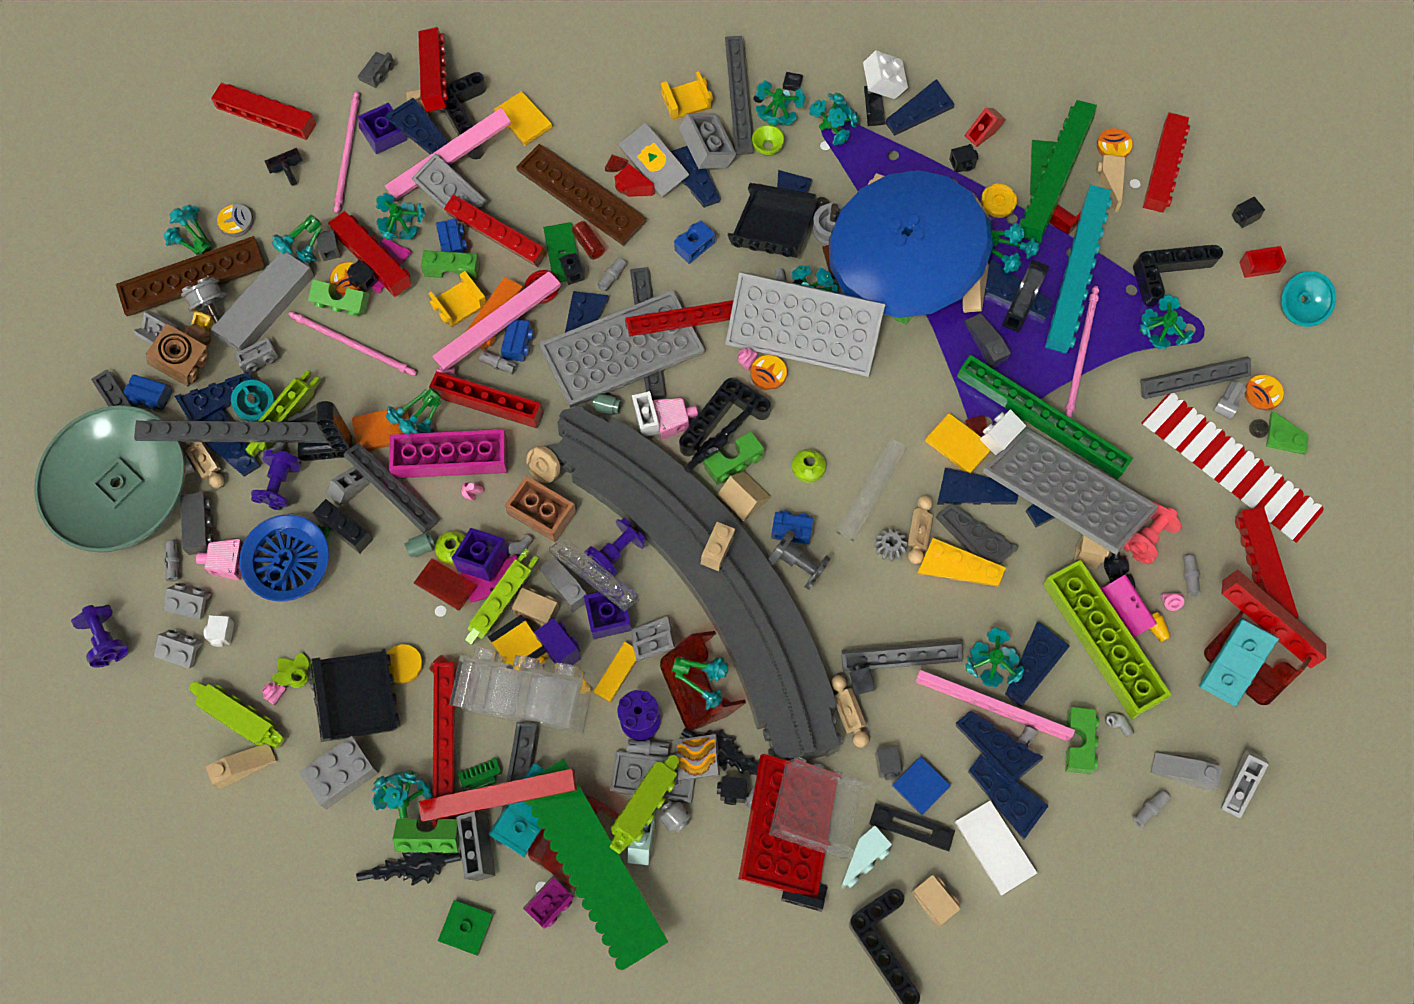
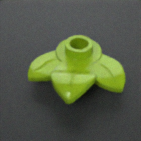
(289, 670)

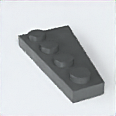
(975, 536)

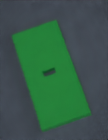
(1039, 155)
(559, 239)

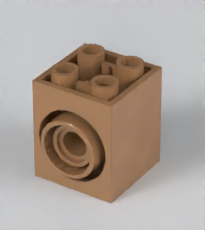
(189, 357)

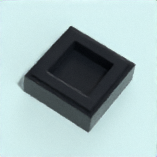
(792, 81)

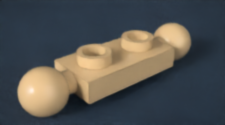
(205, 463)
(920, 529)
(849, 711)

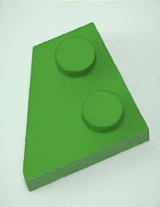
(1285, 435)

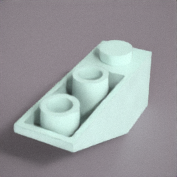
(868, 850)
(640, 851)

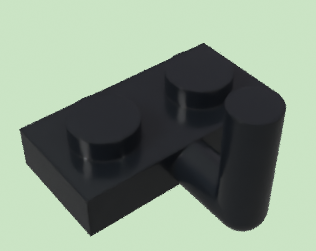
(283, 162)

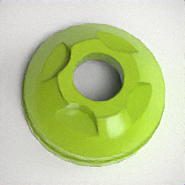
(768, 134)
(808, 473)
(444, 554)

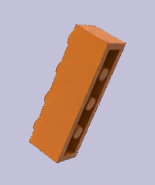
(504, 292)

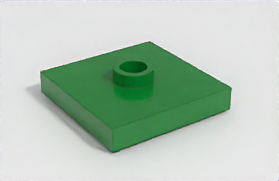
(465, 927)

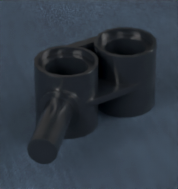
(1117, 567)

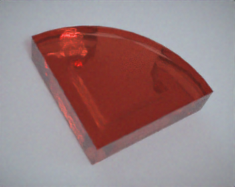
(615, 164)
(977, 424)

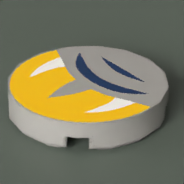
(234, 220)

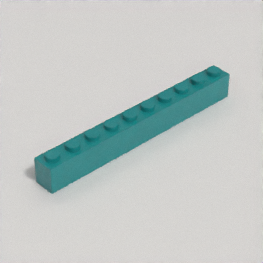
(1078, 269)

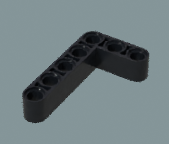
(459, 92)
(1152, 263)
(718, 411)
(334, 431)
(881, 948)

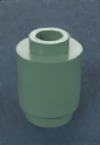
(607, 404)
(419, 545)

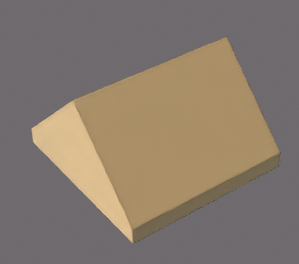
(742, 495)

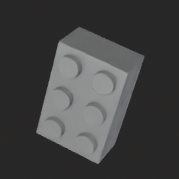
(707, 140)
(338, 772)

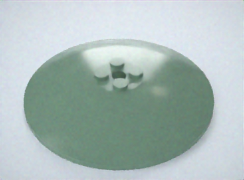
(79, 474)

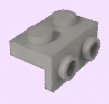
(151, 326)
(256, 355)
(186, 600)
(177, 648)

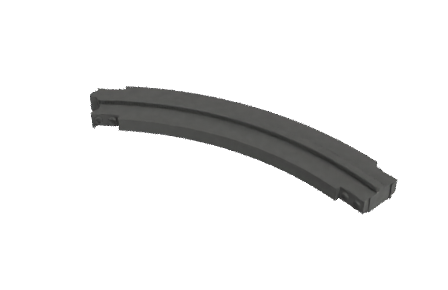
(742, 599)

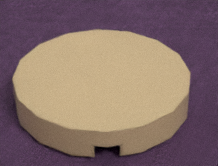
(543, 464)

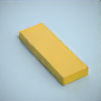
(616, 673)

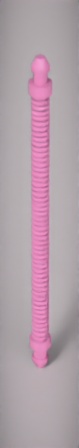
(338, 201)
(1093, 298)
(377, 355)

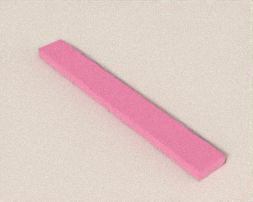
(453, 150)
(496, 321)
(995, 706)

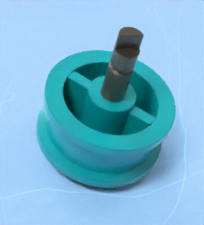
(251, 400)

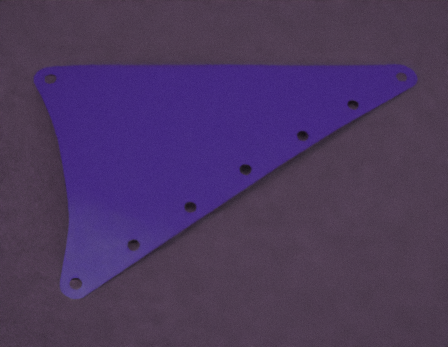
(1030, 364)

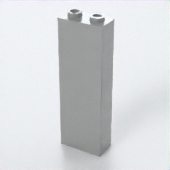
(263, 301)

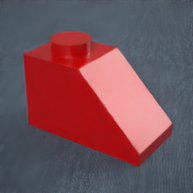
(985, 126)
(633, 183)

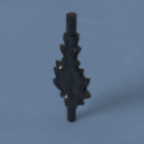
(714, 444)
(728, 752)
(415, 866)

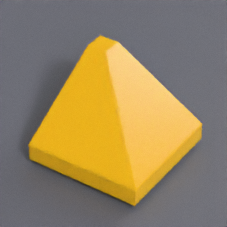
(203, 319)

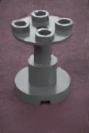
(792, 555)

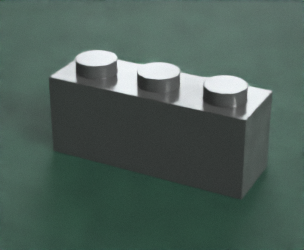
(196, 522)
(475, 846)

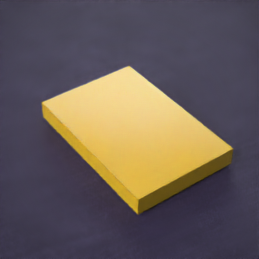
(525, 117)
(958, 443)

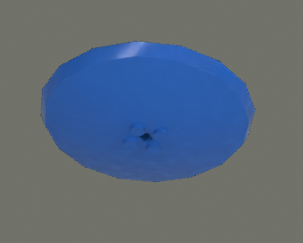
(911, 243)

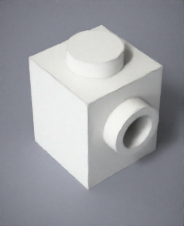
(219, 630)

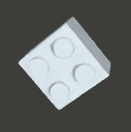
(885, 74)

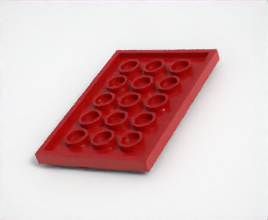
(770, 859)

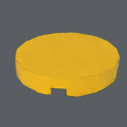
(999, 200)
(405, 663)

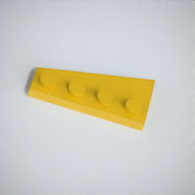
(954, 563)

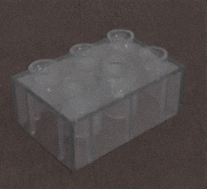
(522, 690)

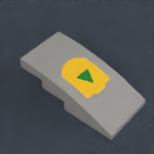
(653, 159)

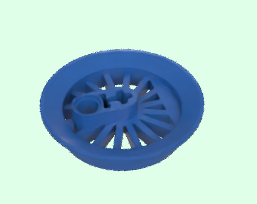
(294, 528)

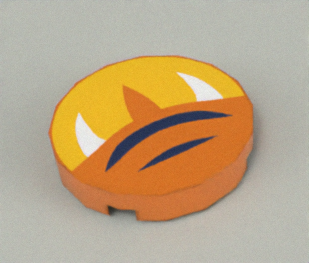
(1114, 143)
(340, 278)
(768, 372)
(1264, 392)

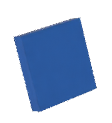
(921, 786)

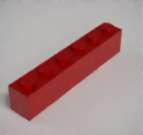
(432, 69)
(263, 111)
(1165, 163)
(495, 230)
(368, 251)
(487, 399)
(1264, 557)
(1273, 618)

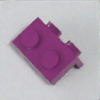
(548, 903)

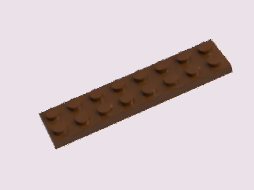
(581, 194)
(167, 282)

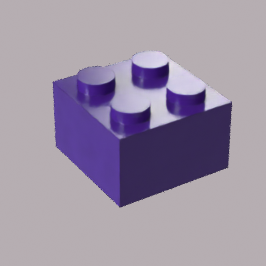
(378, 130)
(480, 554)
(605, 616)
(557, 643)

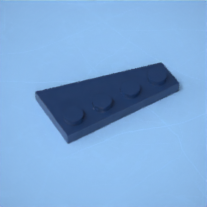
(417, 126)
(1004, 287)
(585, 309)
(1038, 659)
(1003, 752)

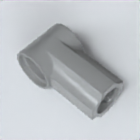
(1229, 402)

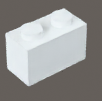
(645, 414)
(1002, 433)

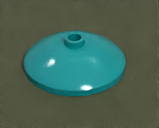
(1318, 302)

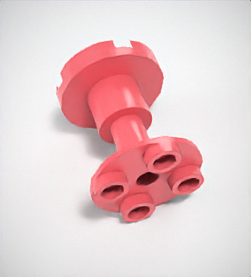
(1143, 542)

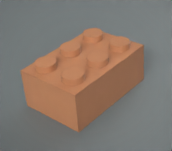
(540, 508)

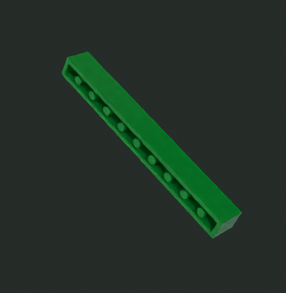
(1058, 170)
(1044, 417)

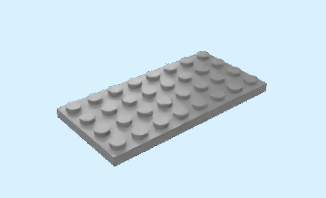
(804, 323)
(605, 357)
(1071, 490)

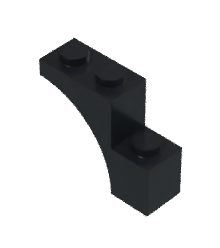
(1025, 296)

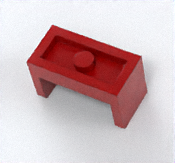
(1064, 220)
(1262, 261)

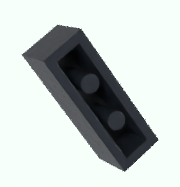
(342, 526)

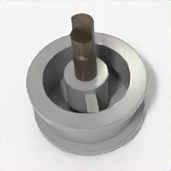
(824, 221)
(204, 295)

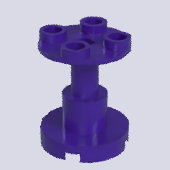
(280, 466)
(611, 552)
(104, 647)
(639, 715)

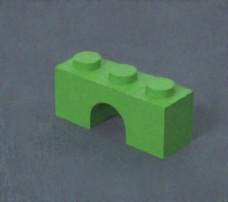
(437, 262)
(324, 294)
(722, 468)
(1084, 723)
(409, 838)

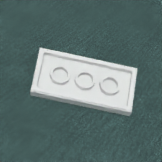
(995, 848)

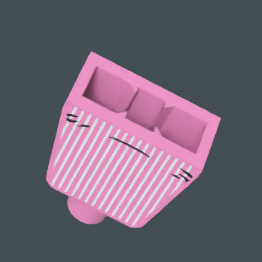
(673, 416)
(222, 559)

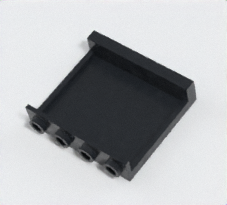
(774, 220)
(354, 695)

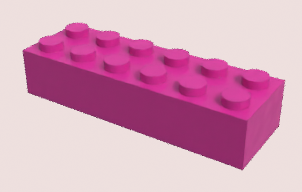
(448, 453)

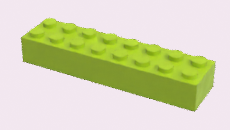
(1106, 639)

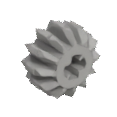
(884, 547)

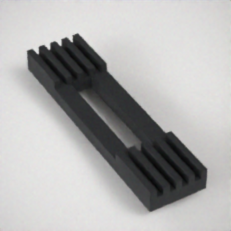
(940, 837)

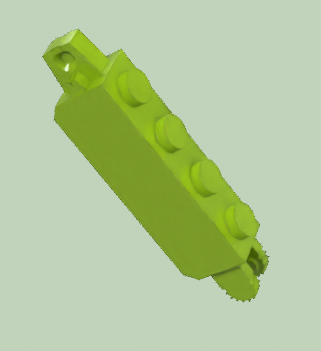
(288, 403)
(500, 598)
(235, 716)
(642, 804)

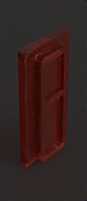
(445, 584)

